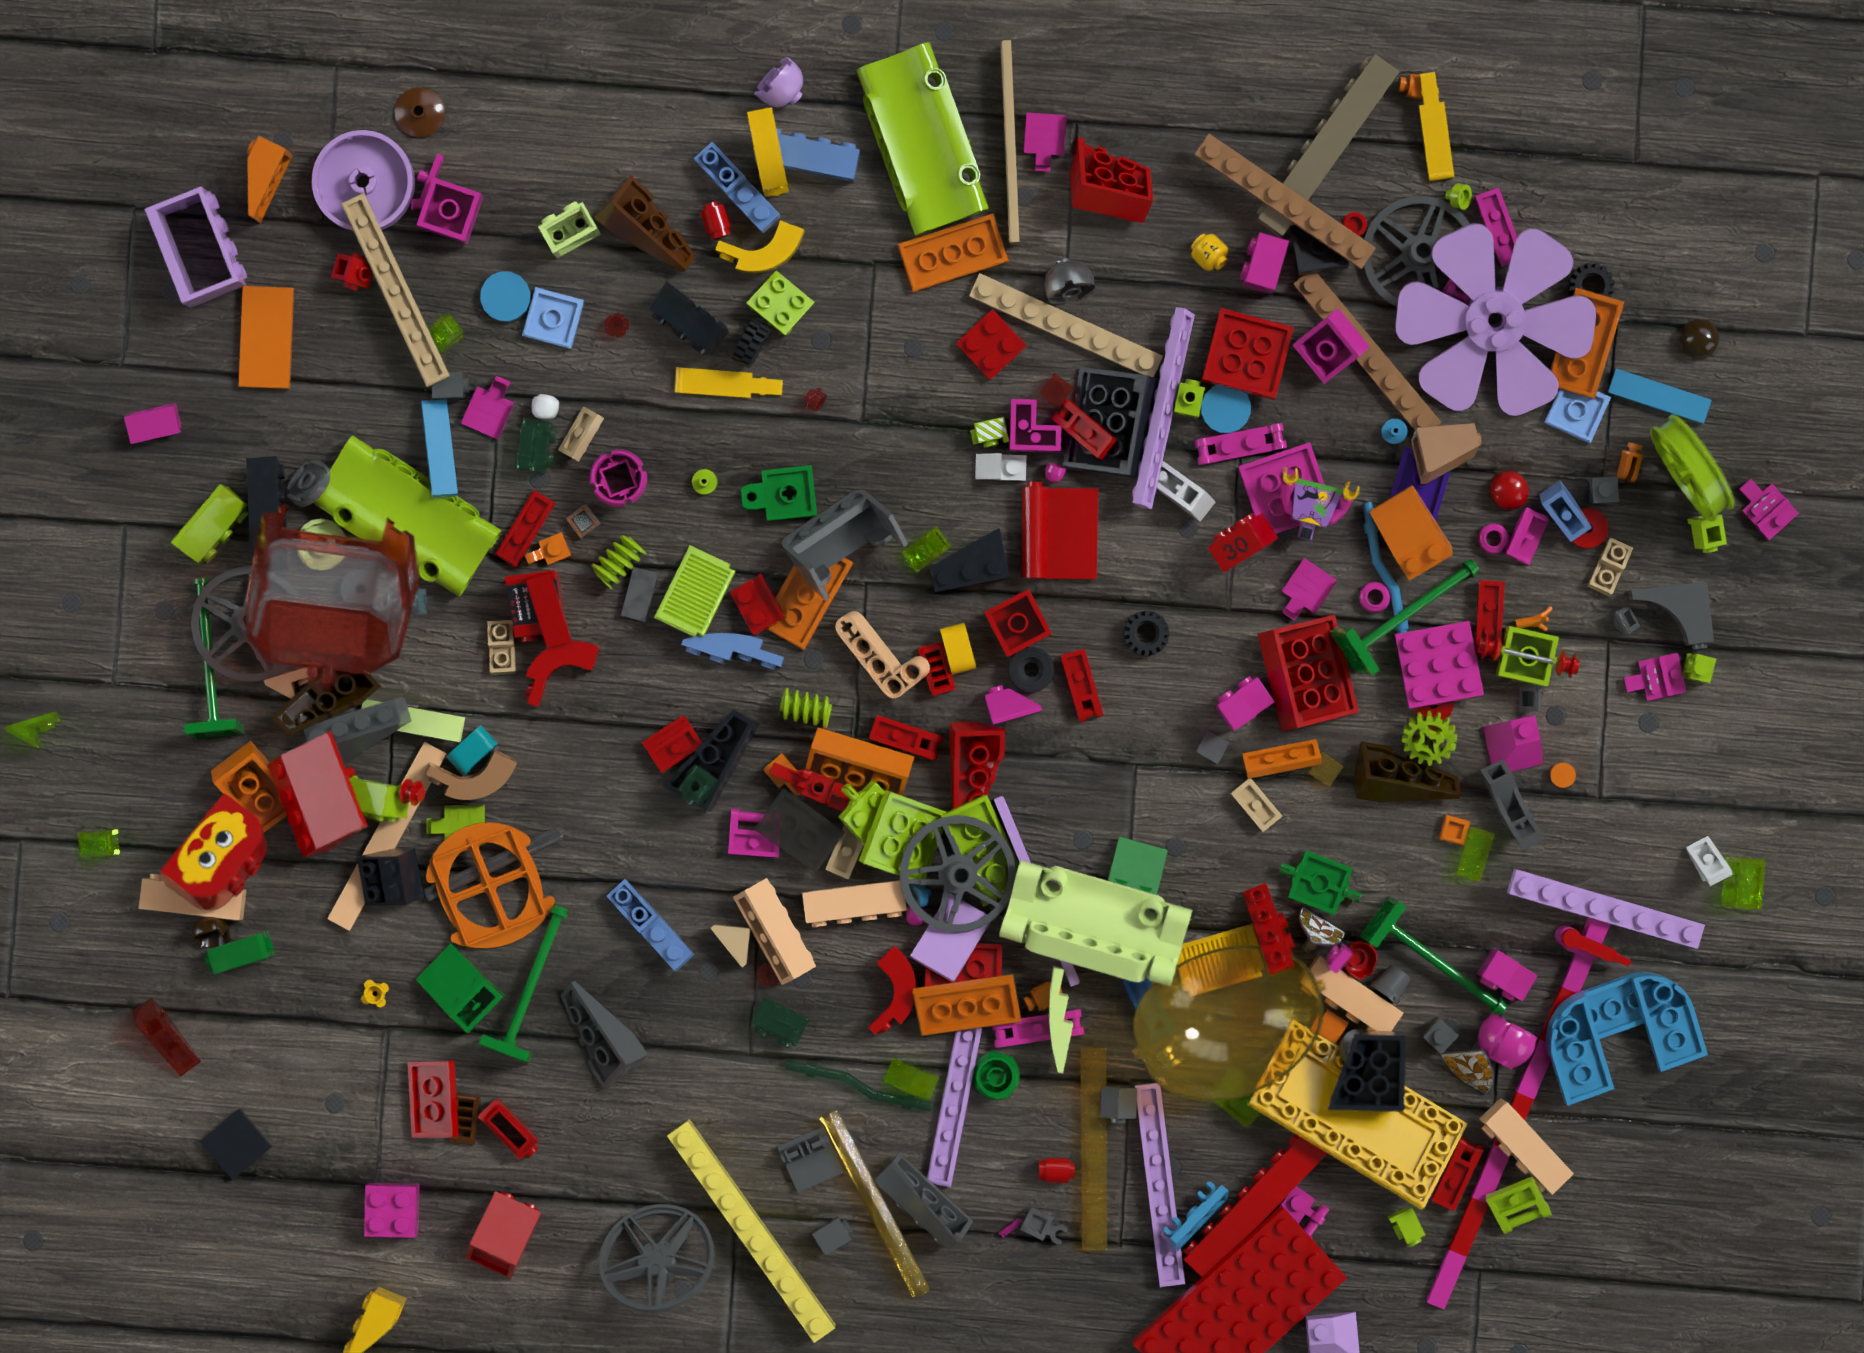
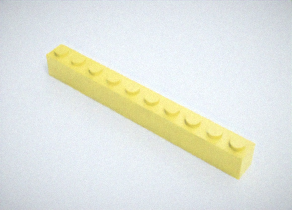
(751, 1230)

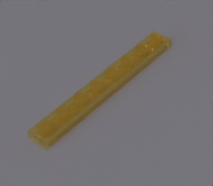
(1093, 1150)

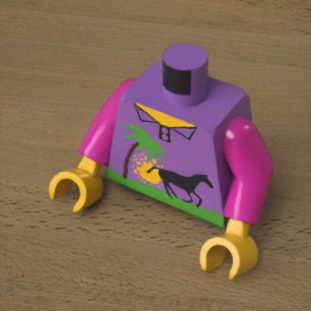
(1314, 503)

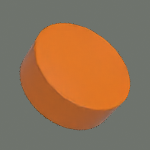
(1562, 775)

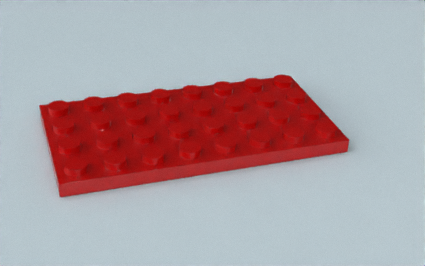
(1248, 1295)

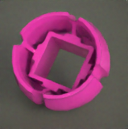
(608, 462)
(1505, 1042)

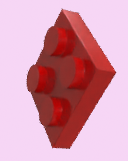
(991, 344)

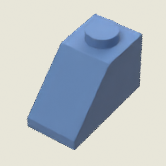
(1564, 510)

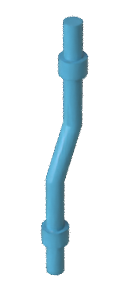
(1371, 529)

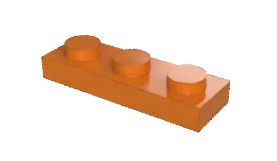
(1282, 758)

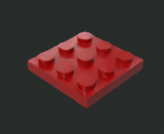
(1247, 354)

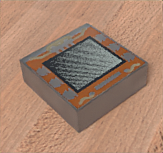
(583, 521)

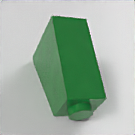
(239, 952)

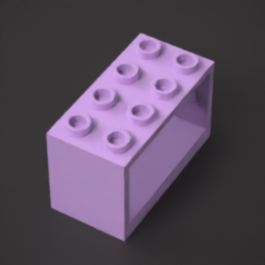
(172, 257)

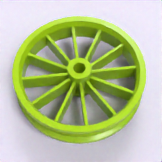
(1692, 467)

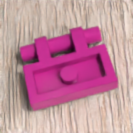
(1298, 1204)

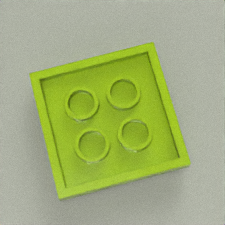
(893, 828)

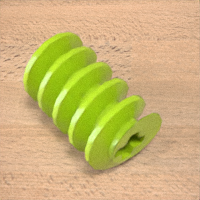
(618, 560)
(805, 707)

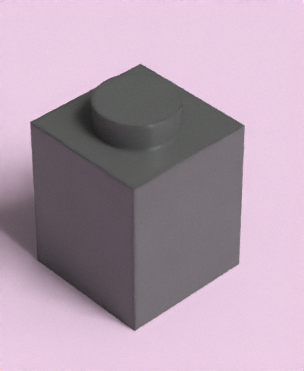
(452, 387)
(1603, 490)
(1439, 1035)
(1118, 1103)
(833, 1235)

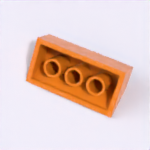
(858, 762)

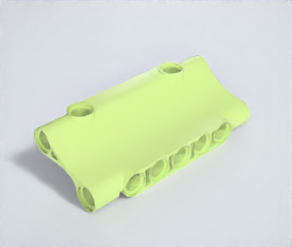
(1095, 923)

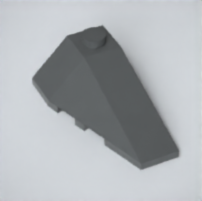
(610, 1044)

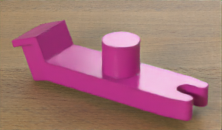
(426, 178)

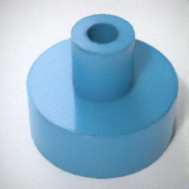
(1388, 433)
(920, 894)

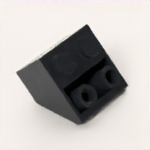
(390, 877)

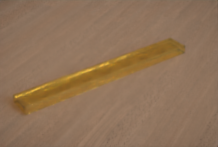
(874, 1203)

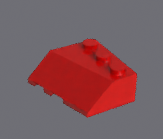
(1109, 184)

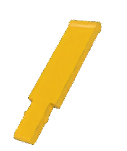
(1435, 130)
(724, 383)

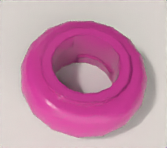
(1503, 536)
(1371, 607)

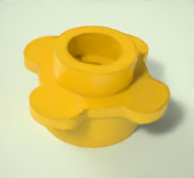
(368, 996)

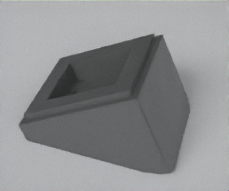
(1212, 747)

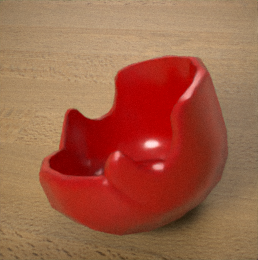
(1509, 490)
(1361, 961)

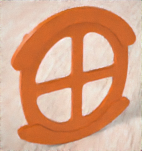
(507, 930)

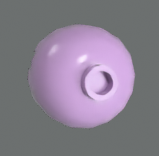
(781, 84)

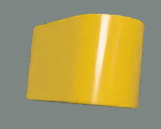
(958, 648)

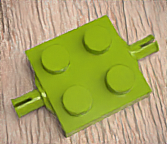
(861, 809)

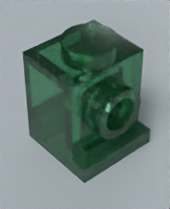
(706, 781)

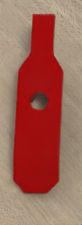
(804, 781)

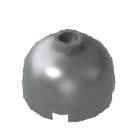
(1068, 280)

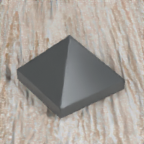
(1625, 620)
(1530, 698)

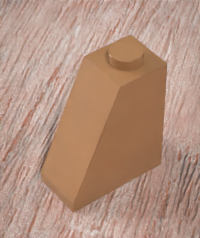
(1443, 448)

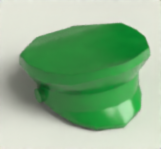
(996, 1075)

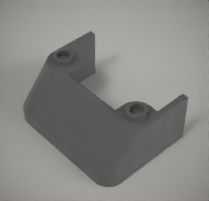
(837, 534)

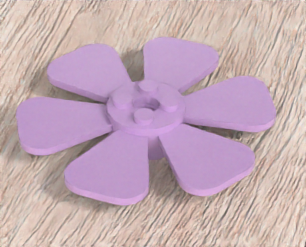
(1469, 262)

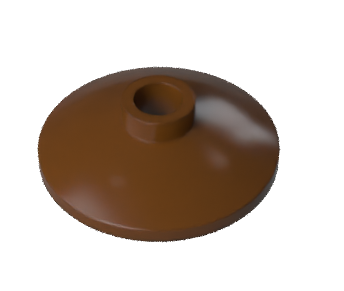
(428, 121)

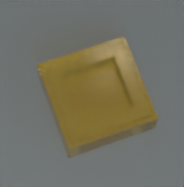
(1327, 770)

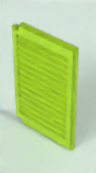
(695, 592)

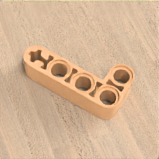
(879, 651)

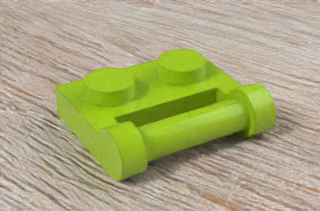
(1517, 1198)

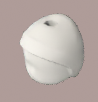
(545, 407)

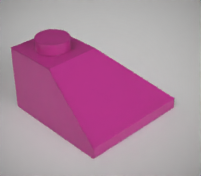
(1008, 704)
(1515, 742)

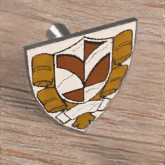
(1318, 931)
(1471, 1067)

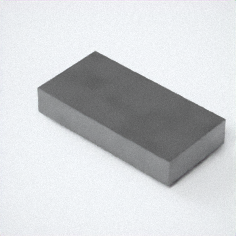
(639, 594)

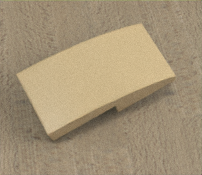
(1610, 566)
(501, 647)

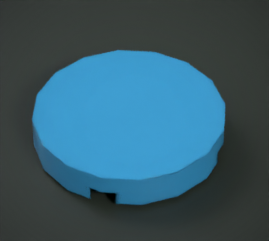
(505, 296)
(1225, 409)

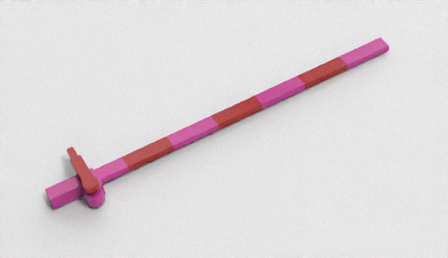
(1585, 948)

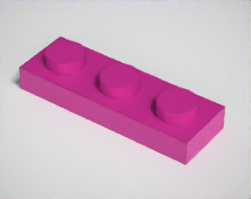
(1497, 220)

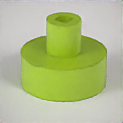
(1459, 196)
(709, 486)

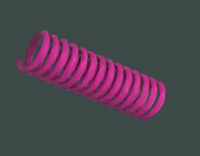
(1010, 1227)

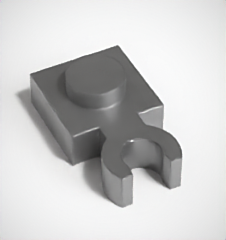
(1039, 1224)

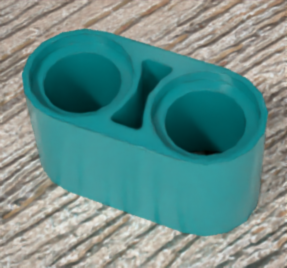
(472, 750)

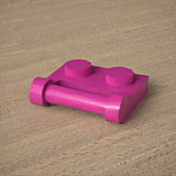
(749, 841)

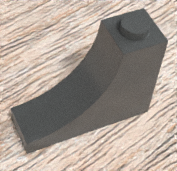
(1686, 605)

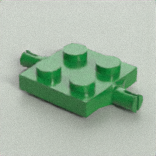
(1320, 882)

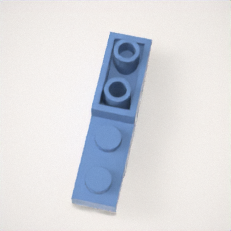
(737, 187)
(724, 644)
(650, 925)

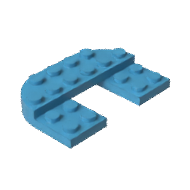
(1612, 1008)

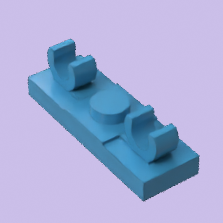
(1197, 1216)

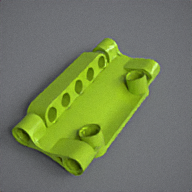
(921, 139)
(382, 486)

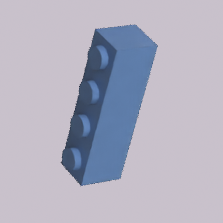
(818, 156)

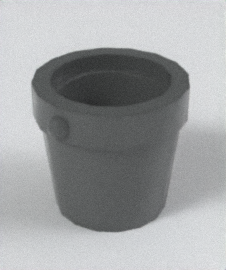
(1391, 984)

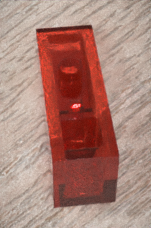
(165, 1036)

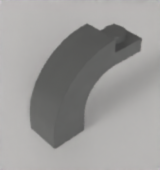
(1511, 805)

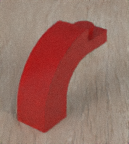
(571, 653)
(903, 978)

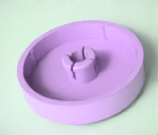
(359, 155)

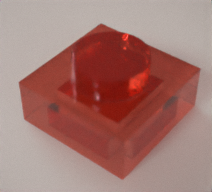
(1056, 390)

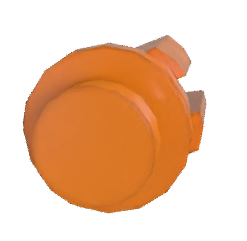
(1411, 86)
(1630, 462)
(1039, 997)

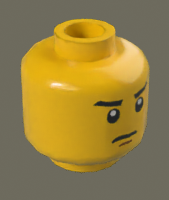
(1209, 252)

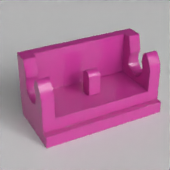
(153, 423)
(1526, 536)

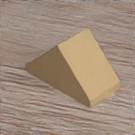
(735, 939)

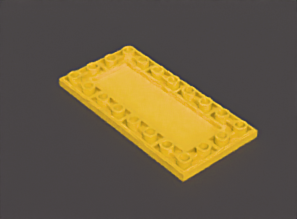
(1390, 1147)

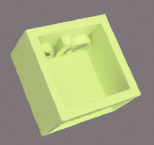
(566, 223)

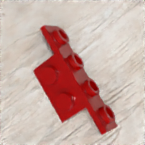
(1270, 929)

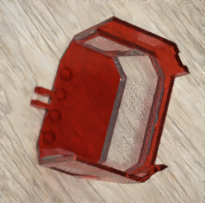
(330, 597)

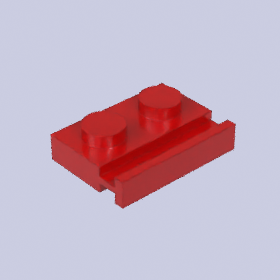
(758, 605)
(672, 743)

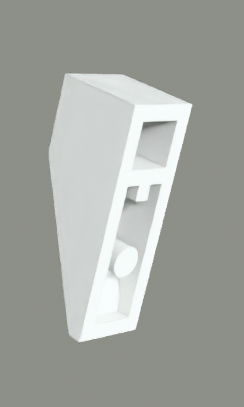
(1184, 492)

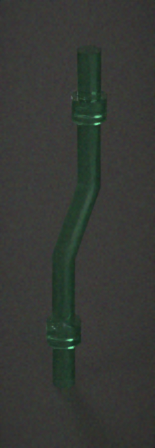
(812, 1070)

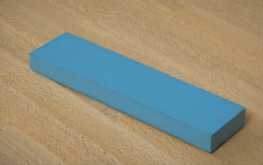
(1659, 396)
(439, 448)

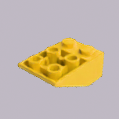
(380, 1316)

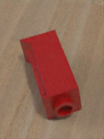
(528, 1147)

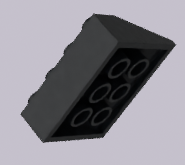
(1122, 407)

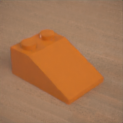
(265, 171)
(1411, 532)
(248, 782)

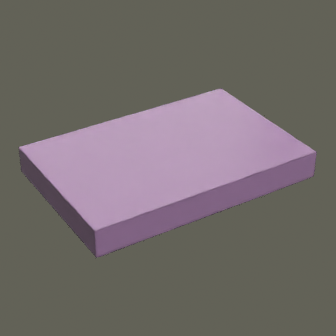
(946, 950)

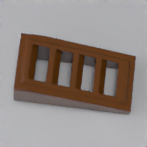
(475, 1099)

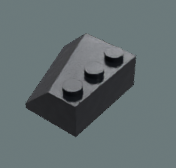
(688, 320)
(1372, 1073)

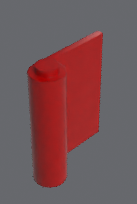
(1059, 532)

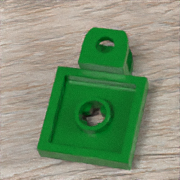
(770, 493)

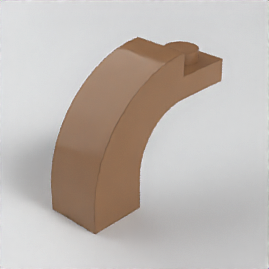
(478, 785)

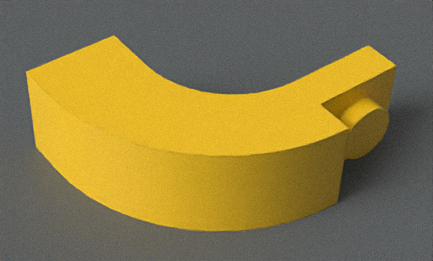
(768, 152)
(768, 258)

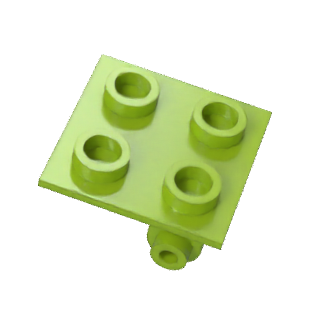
(780, 303)

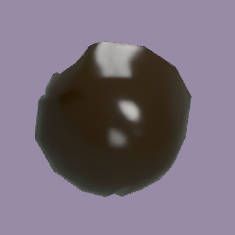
(1699, 338)
(210, 932)

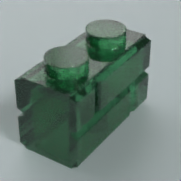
(535, 446)
(779, 1022)

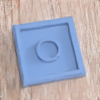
(553, 318)
(1577, 414)

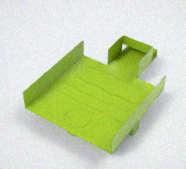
(456, 818)

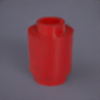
(715, 220)
(1056, 1170)

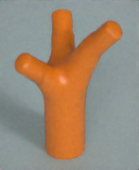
(1534, 621)

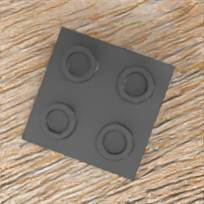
(810, 1159)

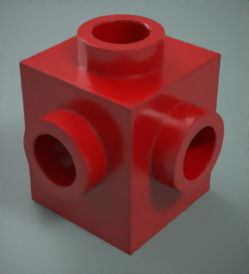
(352, 271)

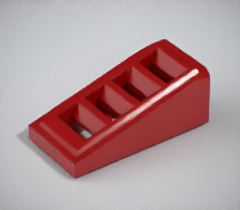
(944, 688)

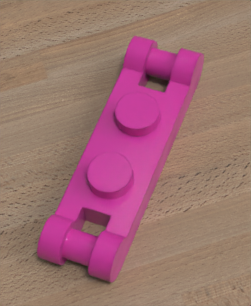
(1240, 444)
(1034, 1029)

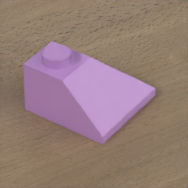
(1332, 1333)

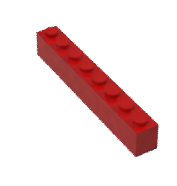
(1253, 1204)

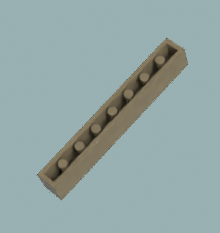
(1332, 136)

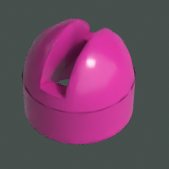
(1054, 472)
(912, 918)

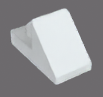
(1000, 467)
(1708, 861)

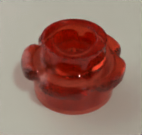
(623, 325)
(815, 399)
(763, 978)

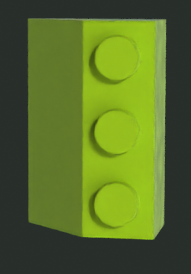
(211, 525)

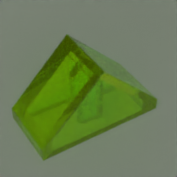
(98, 843)
(911, 1079)

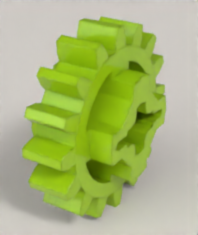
(1435, 729)

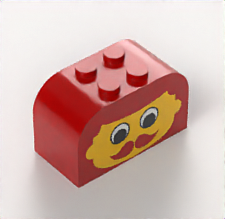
(217, 856)

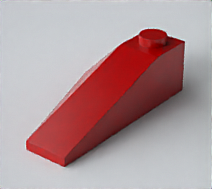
(974, 759)

